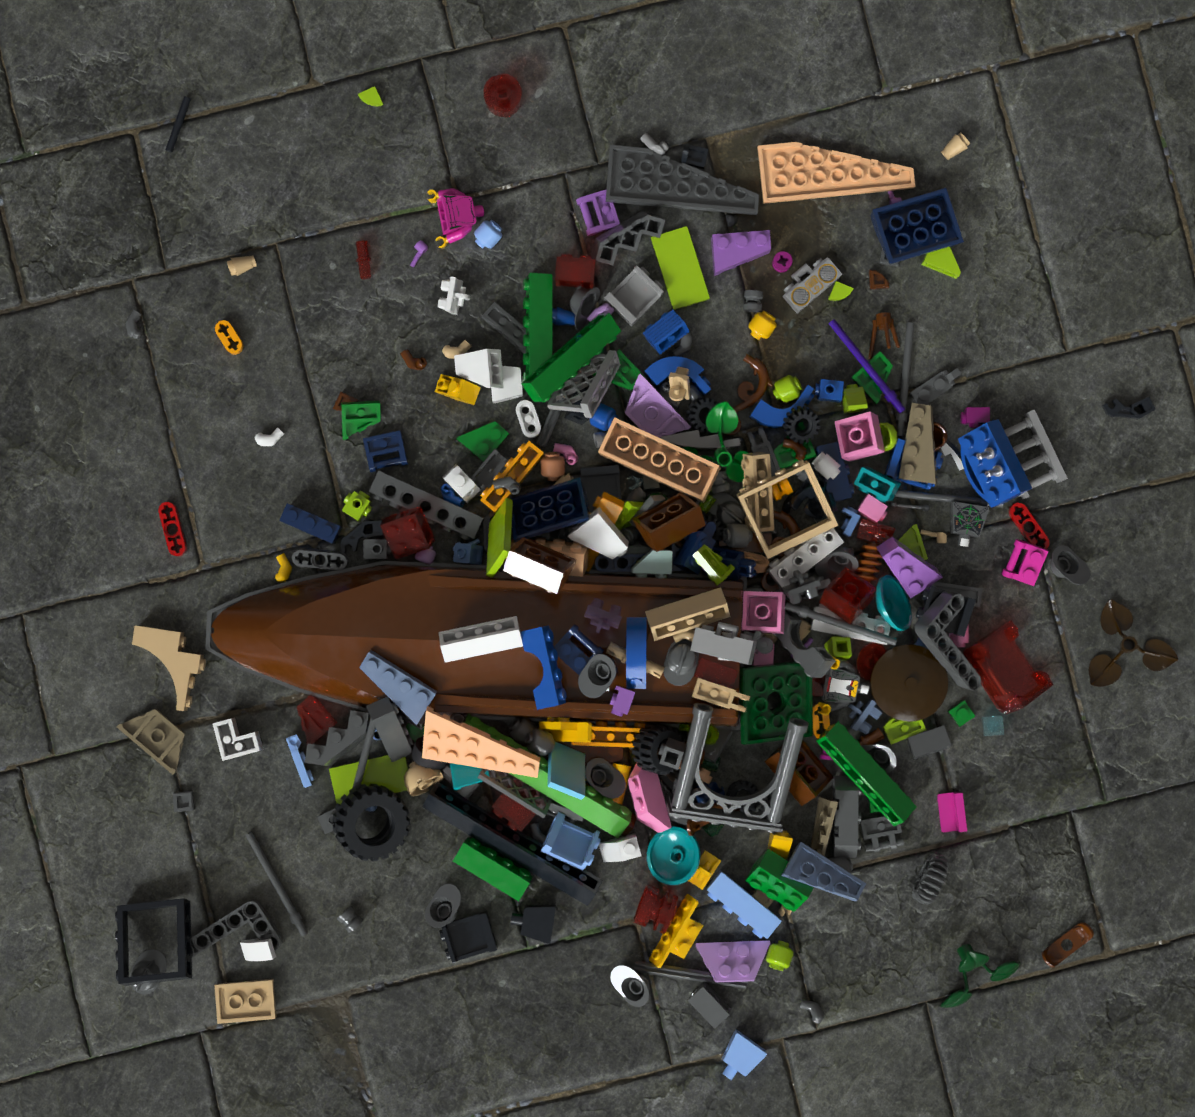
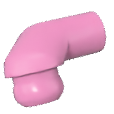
(568, 452)

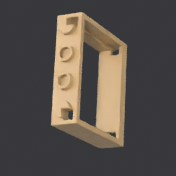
(801, 536)

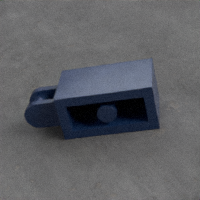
(695, 540)
(736, 559)

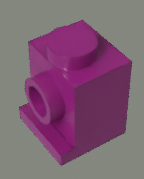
(975, 416)

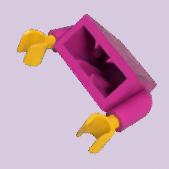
(455, 213)

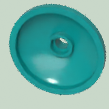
(893, 603)
(663, 856)

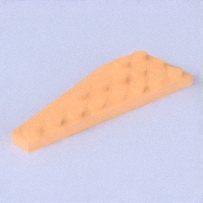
(808, 172)

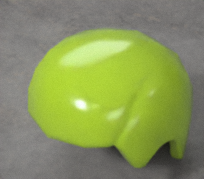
(889, 435)

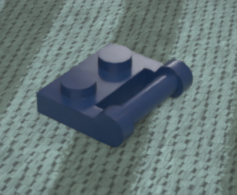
(382, 445)
(572, 654)

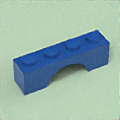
(550, 690)

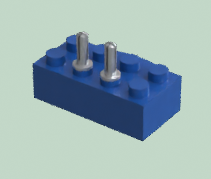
(992, 464)

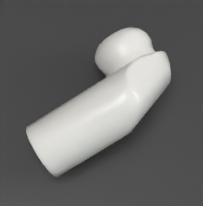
(269, 440)

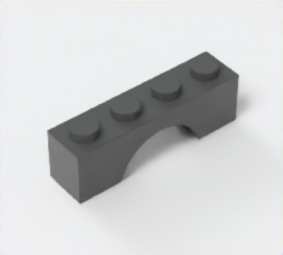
(815, 660)

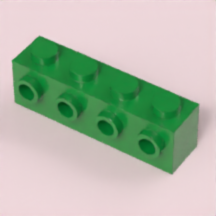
(493, 868)

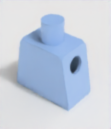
(742, 1055)

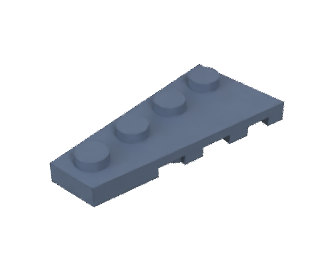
(401, 687)
(819, 872)

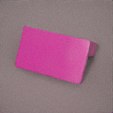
(952, 812)

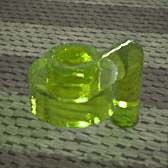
(709, 741)

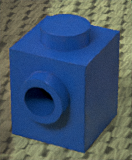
(829, 390)

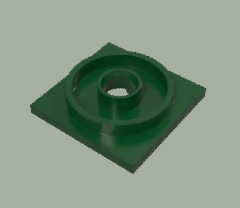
(796, 701)

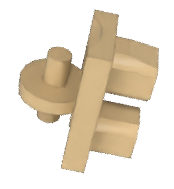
(679, 384)

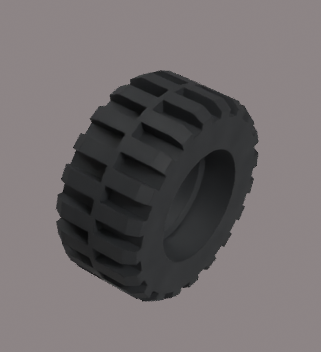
(387, 839)

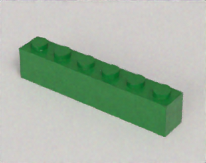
(537, 321)
(571, 357)
(866, 773)

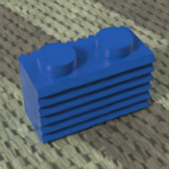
(666, 331)

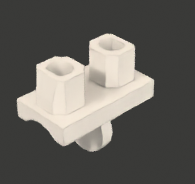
(455, 296)

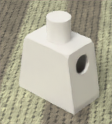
(512, 385)
(461, 483)

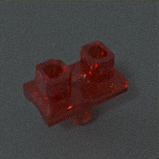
(874, 531)

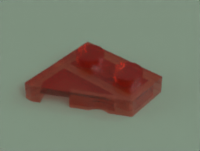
(314, 719)

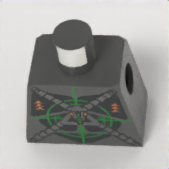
(967, 521)

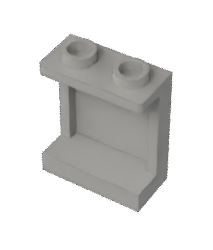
(634, 295)

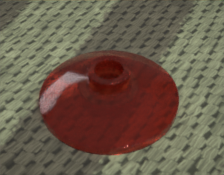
(867, 658)

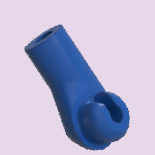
(450, 496)

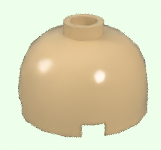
(419, 778)

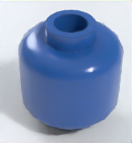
(603, 417)

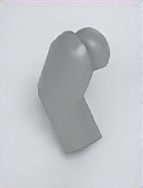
(651, 144)

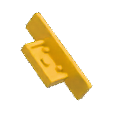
(567, 731)
(679, 934)

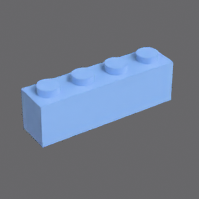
(743, 904)

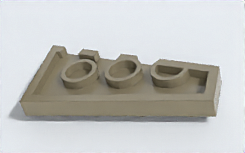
(918, 455)
(823, 823)

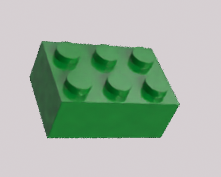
(767, 877)

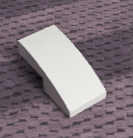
(258, 950)

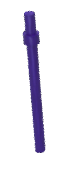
(890, 395)

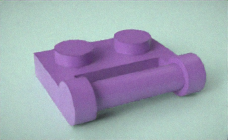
(604, 210)

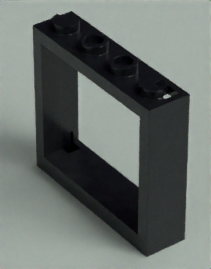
(184, 942)

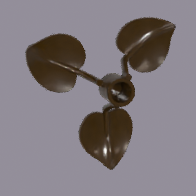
(1116, 619)

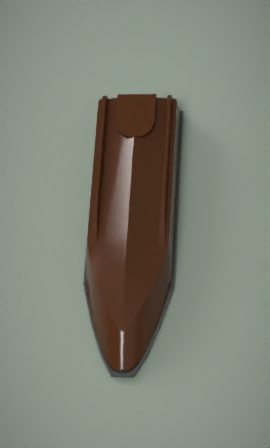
(324, 624)

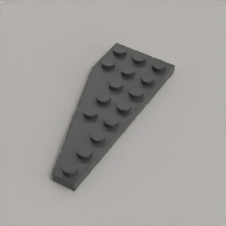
(651, 179)

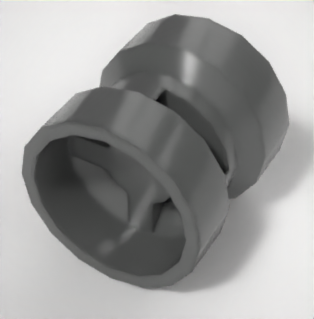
(753, 301)
(720, 484)
(348, 915)

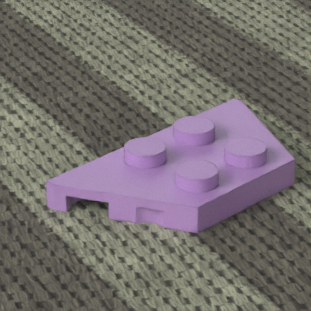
(652, 411)
(733, 959)

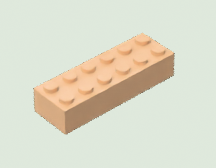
(659, 460)

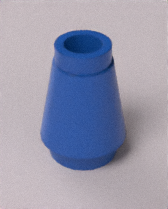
(562, 317)

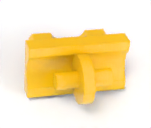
(706, 868)

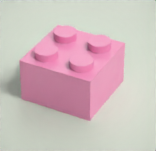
(859, 436)
(763, 612)

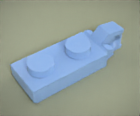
(299, 760)

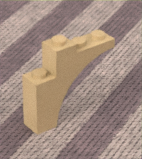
(181, 665)

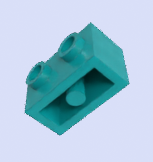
(877, 484)

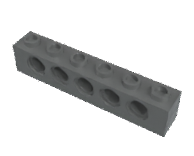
(383, 481)

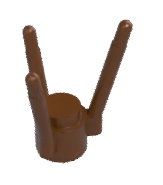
(884, 322)

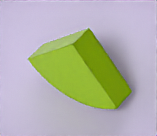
(371, 97)
(840, 291)

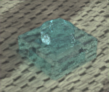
(993, 725)

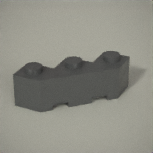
(626, 236)
(339, 740)
(846, 818)

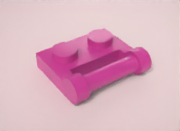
(1030, 565)

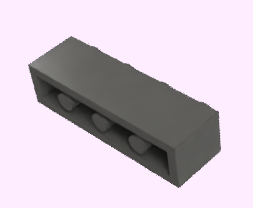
(390, 728)

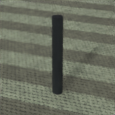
(178, 124)

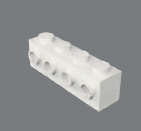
(803, 556)
(877, 624)
(480, 639)

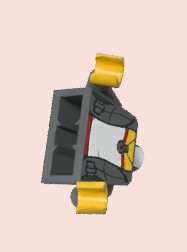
(841, 686)

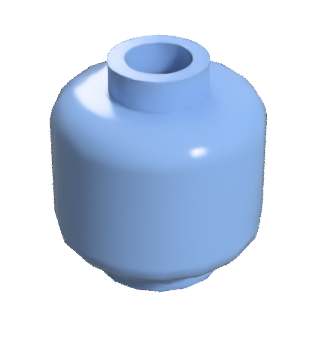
(488, 234)

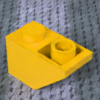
(457, 389)
(780, 843)

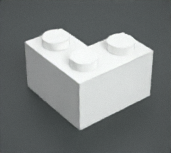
(230, 741)

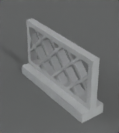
(597, 386)

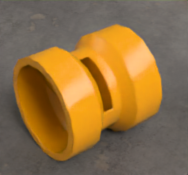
(784, 487)

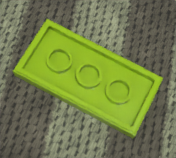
(680, 268)
(499, 537)
(377, 771)

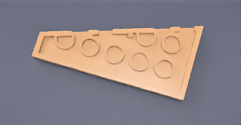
(468, 746)

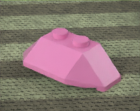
(648, 799)

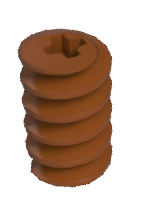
(869, 562)

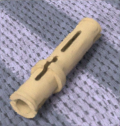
(620, 653)

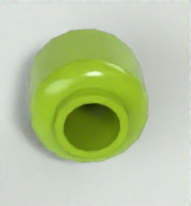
(787, 388)
(779, 956)

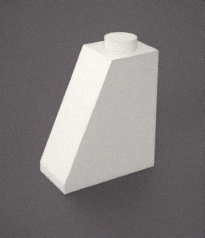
(481, 367)
(600, 535)
(620, 849)

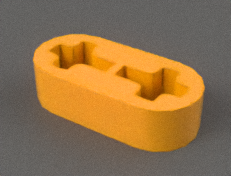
(225, 339)
(825, 721)

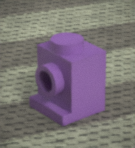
(621, 701)

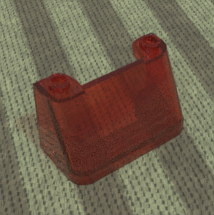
(1005, 670)

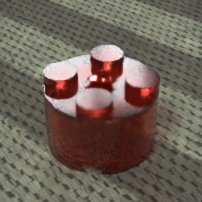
(499, 85)

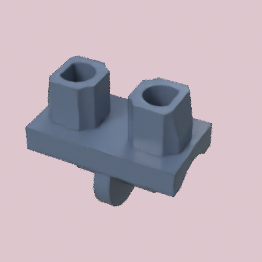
(869, 709)

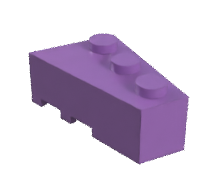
(738, 248)
(908, 567)

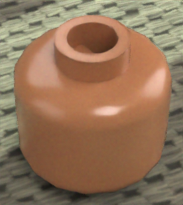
(552, 466)

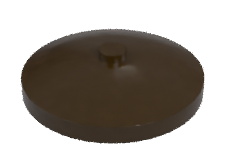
(908, 683)

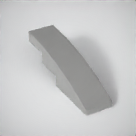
(693, 439)

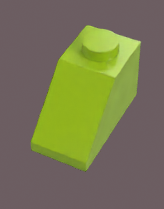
(943, 262)
(854, 399)

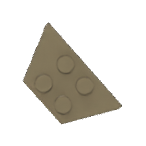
(156, 737)

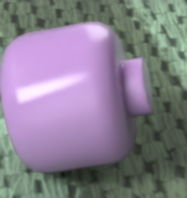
(426, 556)

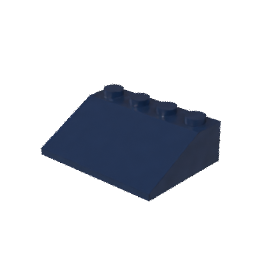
(916, 226)
(549, 509)

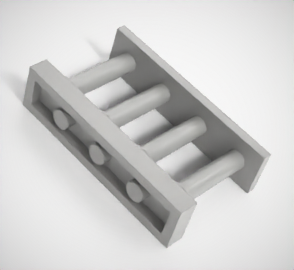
(1047, 456)

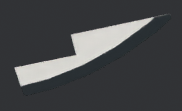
(950, 448)

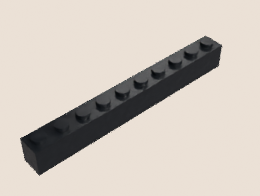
(510, 843)

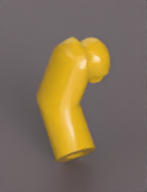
(285, 568)

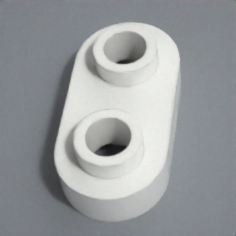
(528, 419)

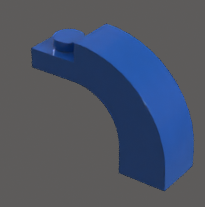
(661, 370)
(773, 417)
(636, 652)

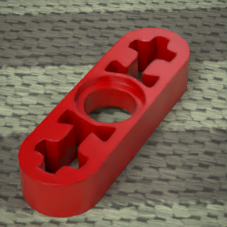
(1020, 526)
(170, 544)

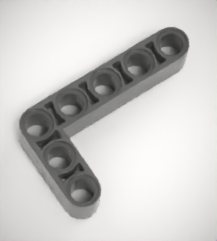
(931, 632)
(229, 926)

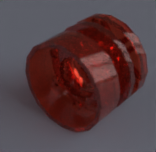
(655, 909)

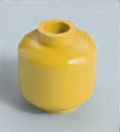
(762, 325)

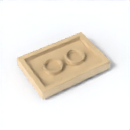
(245, 1001)

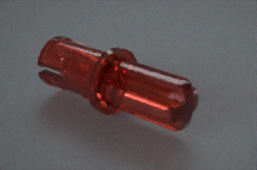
(363, 259)

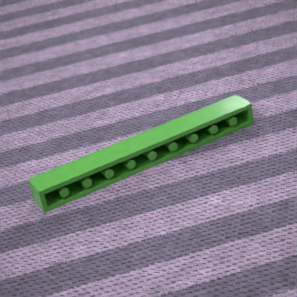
(593, 807)

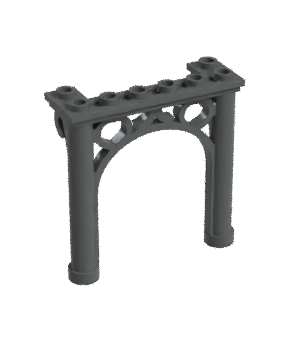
(766, 817)

